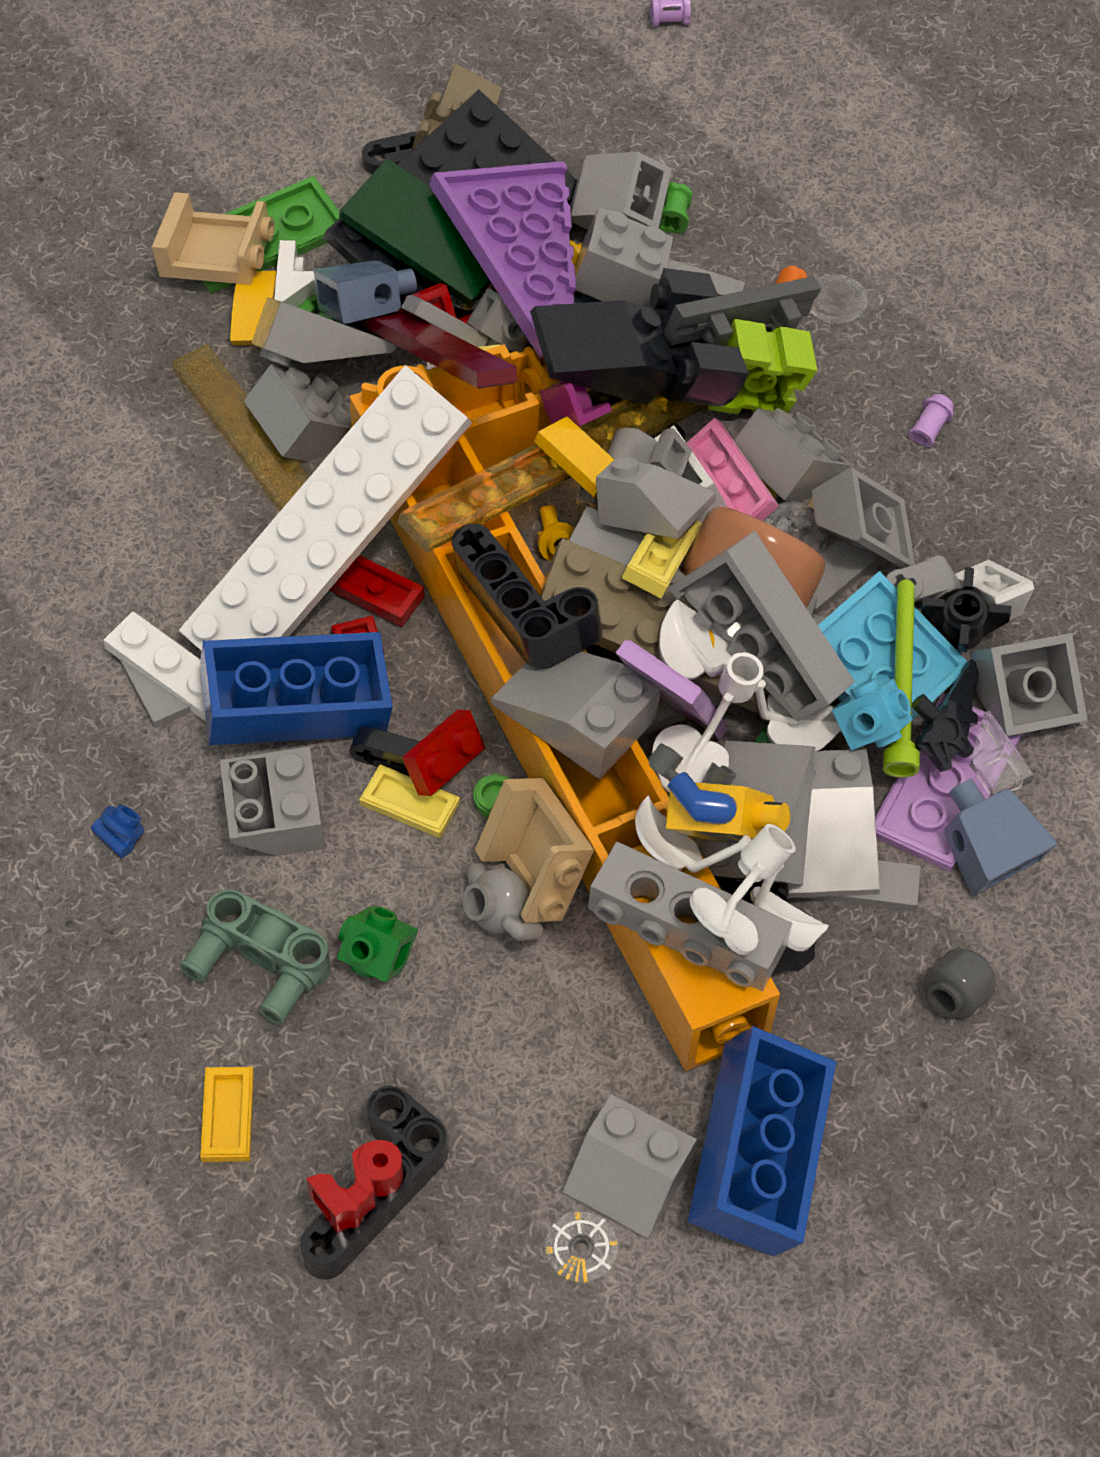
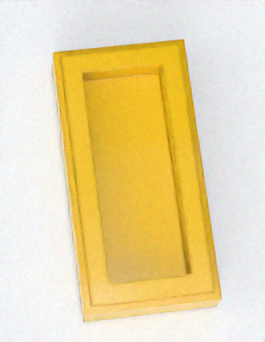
(574, 452)
(227, 1114)

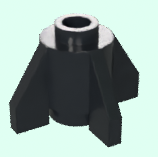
(964, 615)

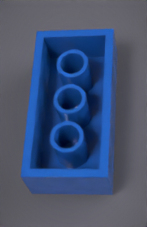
(294, 687)
(763, 1142)

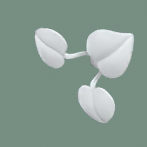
(689, 651)
(760, 859)

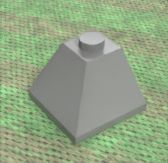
(649, 498)
(864, 516)

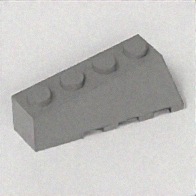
(761, 614)

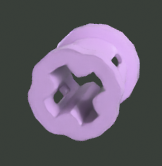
(659, 16)

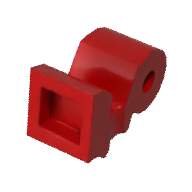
(376, 1173)

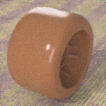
(726, 526)

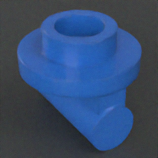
(119, 829)

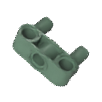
(267, 940)

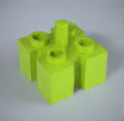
(775, 364)

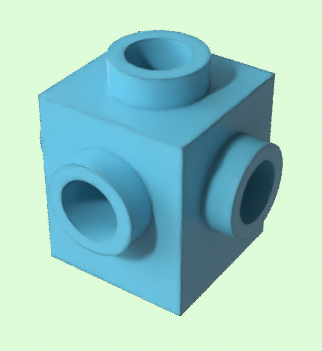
(873, 714)

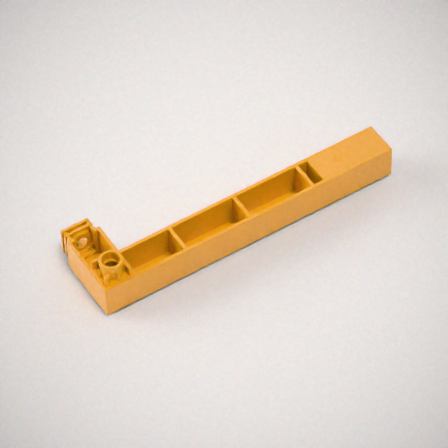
(691, 1002)

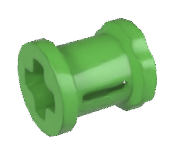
(675, 208)

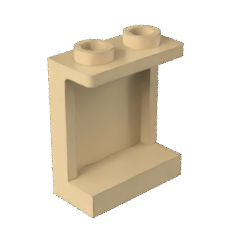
(211, 244)
(539, 844)

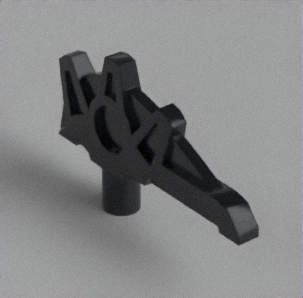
(949, 724)

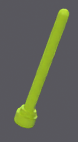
(901, 756)

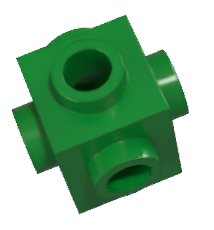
(376, 943)

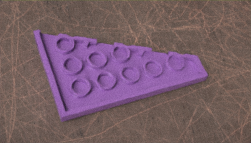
(517, 231)

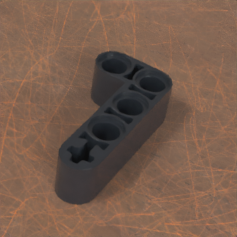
(537, 629)
(418, 1168)

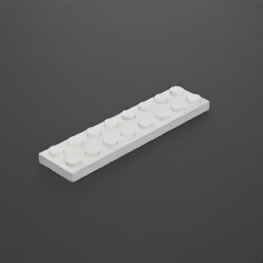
(332, 515)

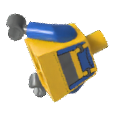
(715, 807)

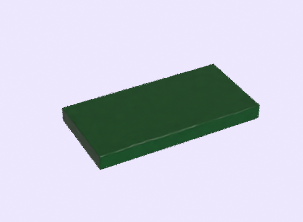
(414, 227)

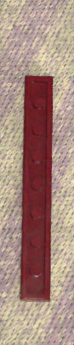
(442, 349)

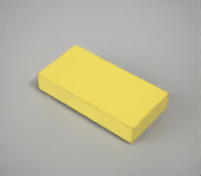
(396, 797)

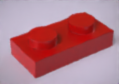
(379, 590)
(443, 752)

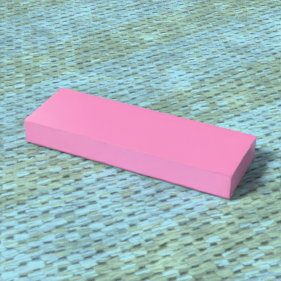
(731, 471)

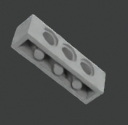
(634, 874)

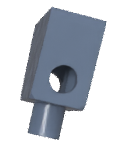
(361, 290)
(994, 836)

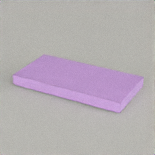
(675, 689)
(921, 805)

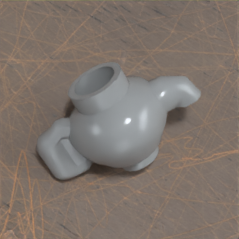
(496, 902)

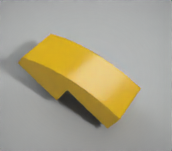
(248, 306)

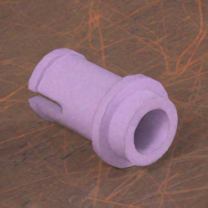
(935, 413)

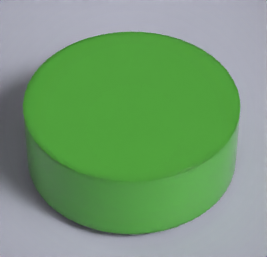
(486, 792)

